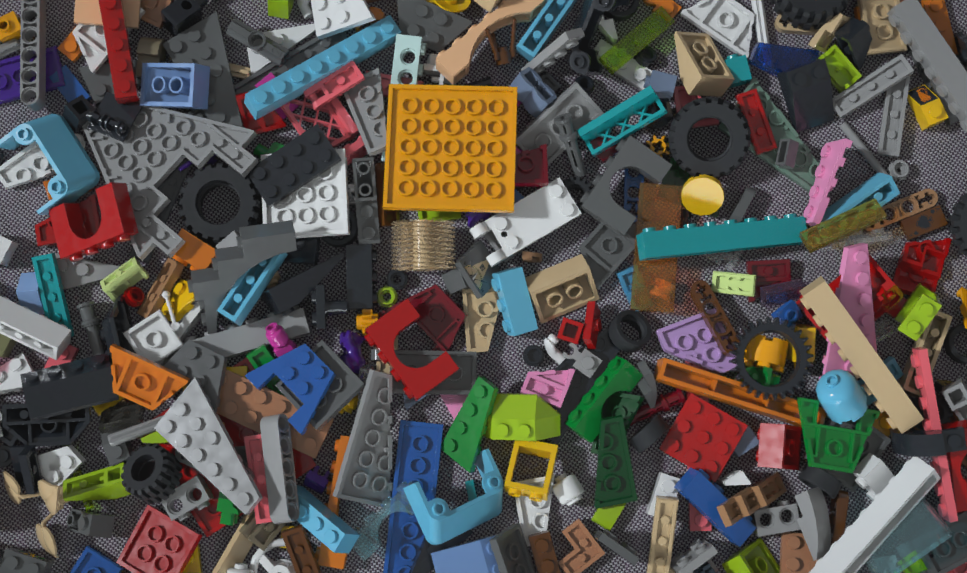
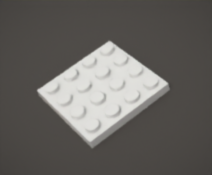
(318, 206)

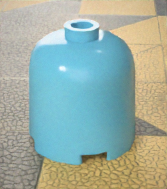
(841, 396)

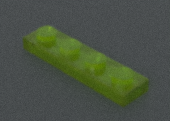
(636, 40)

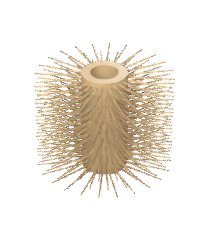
(422, 239)

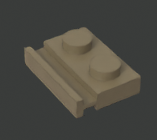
(262, 533)

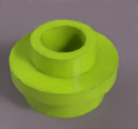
(394, 296)

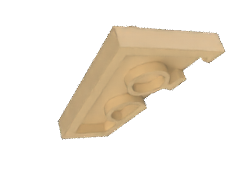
(479, 319)

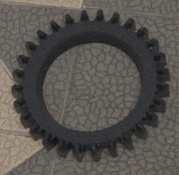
(801, 358)

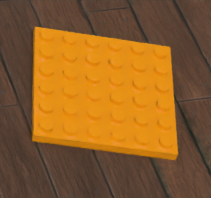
(450, 148)

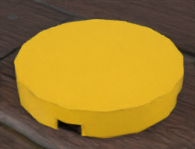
(702, 195)

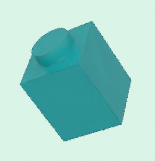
(739, 68)

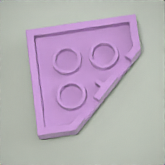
(694, 343)

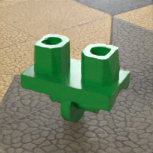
(763, 375)

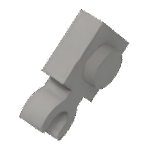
(584, 362)

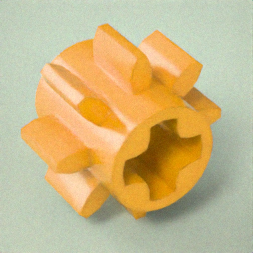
(658, 141)
(365, 319)

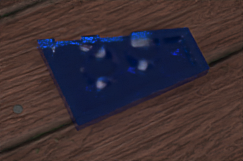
(779, 58)

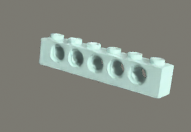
(403, 45)

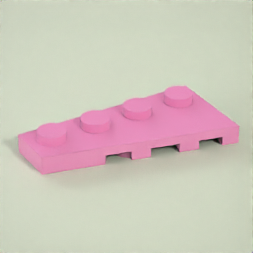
(825, 180)

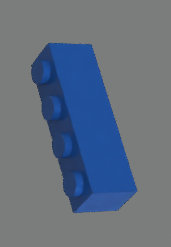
(705, 498)

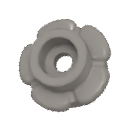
(898, 164)

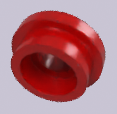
(133, 296)

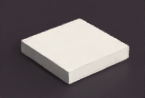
(153, 338)

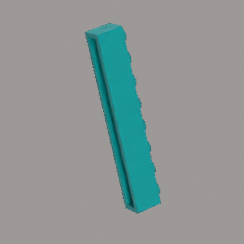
(720, 238)

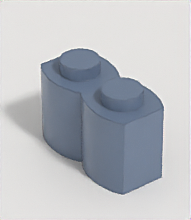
(533, 92)

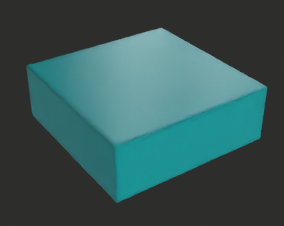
(471, 492)

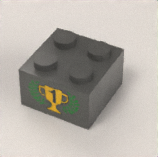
(21, 561)

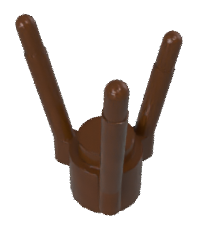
(502, 54)

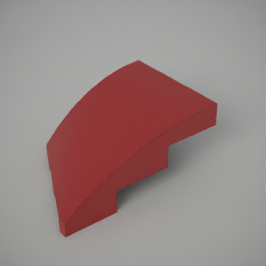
(921, 264)

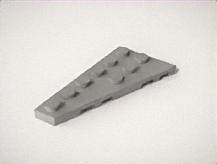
(204, 441)
(368, 456)

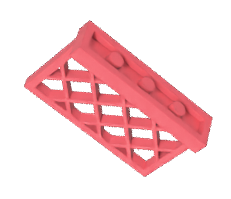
(337, 114)

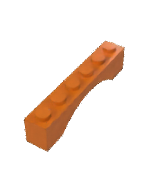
(324, 554)

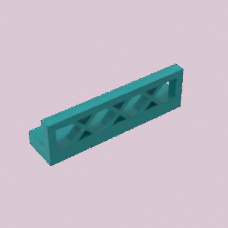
(619, 114)

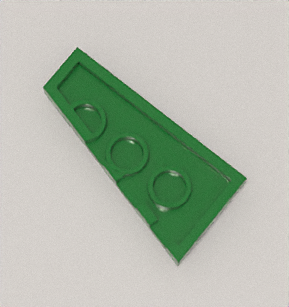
(467, 430)

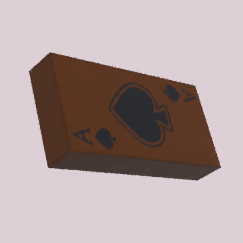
(923, 222)

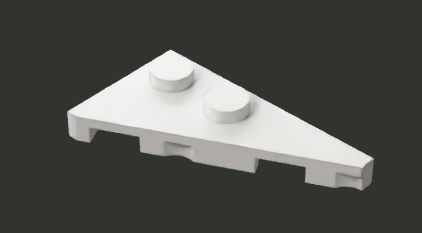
(285, 37)

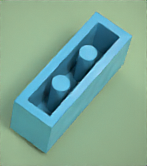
(514, 301)

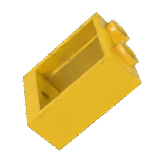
(537, 449)

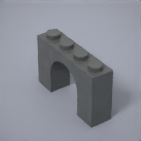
(599, 201)

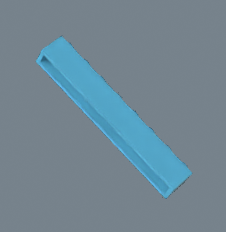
(301, 77)

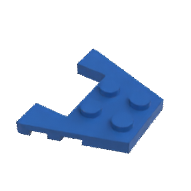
(304, 375)

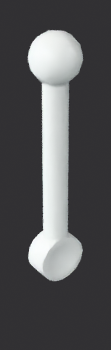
(175, 326)

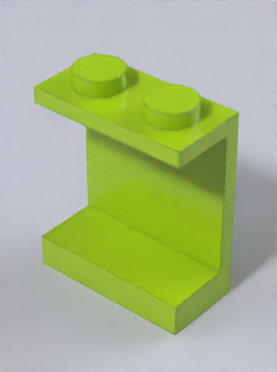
(918, 311)

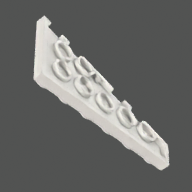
(339, 15)

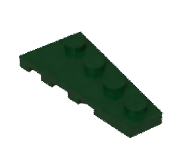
(614, 468)

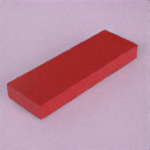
(760, 129)

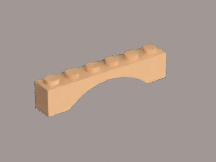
(456, 60)

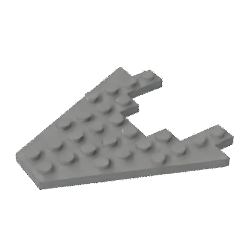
(153, 151)

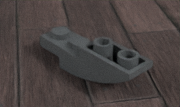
(366, 200)

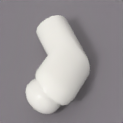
(305, 8)
(551, 350)

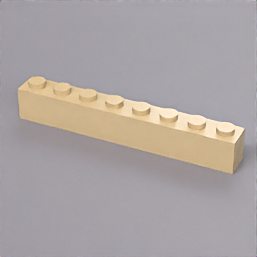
(861, 355)

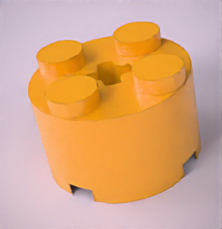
(766, 353)

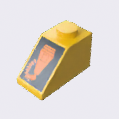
(926, 107)

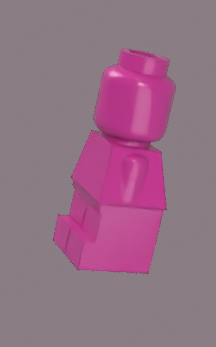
(279, 339)

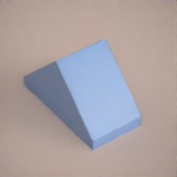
(28, 293)

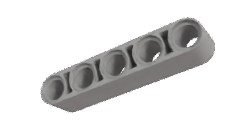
(279, 469)

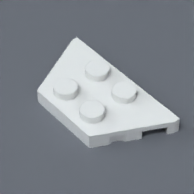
(723, 21)
(93, 43)

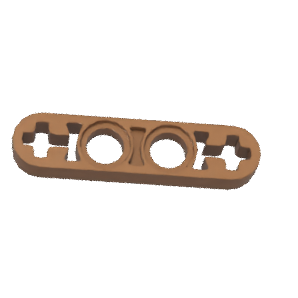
(899, 213)

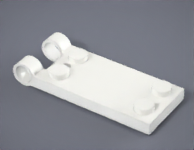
(532, 220)

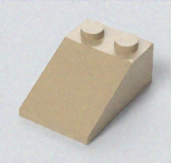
(701, 65)

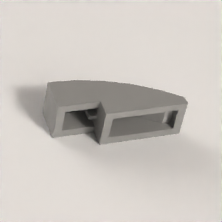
(815, 522)

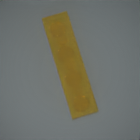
(842, 225)

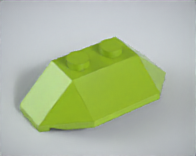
(522, 418)

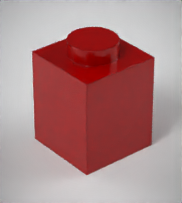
(570, 330)

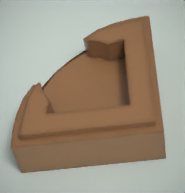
(532, 257)

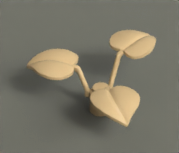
(54, 502)

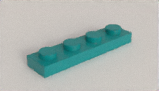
(51, 289)

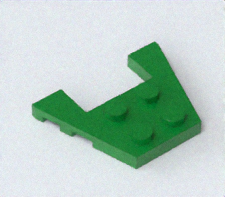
(833, 446)

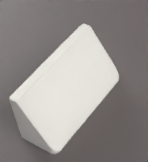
(735, 477)

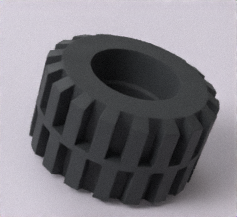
(140, 467)

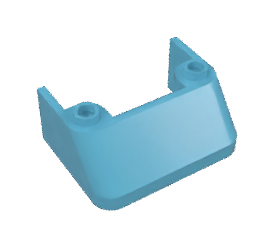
(64, 152)
(440, 523)

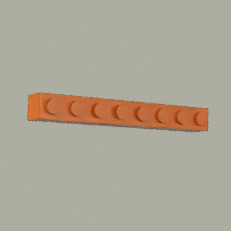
(728, 391)

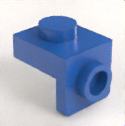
(789, 312)

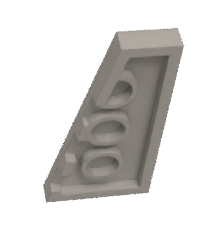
(368, 111)

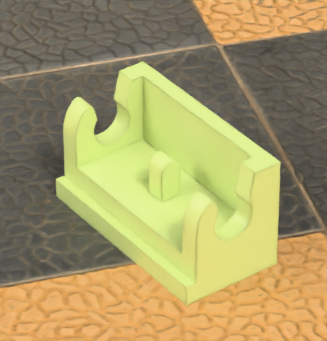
(123, 278)

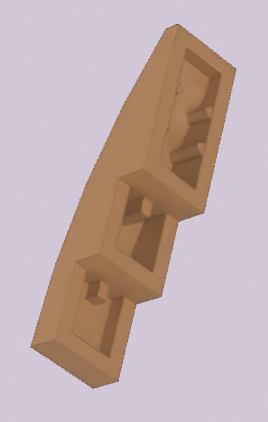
(751, 499)

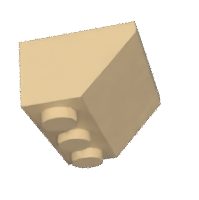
(561, 288)

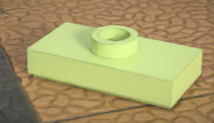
(734, 283)

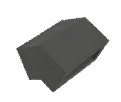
(787, 154)

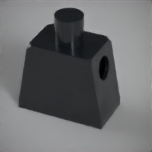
(182, 15)

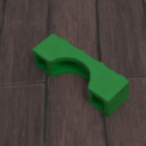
(618, 376)

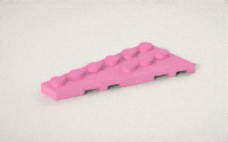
(856, 297)

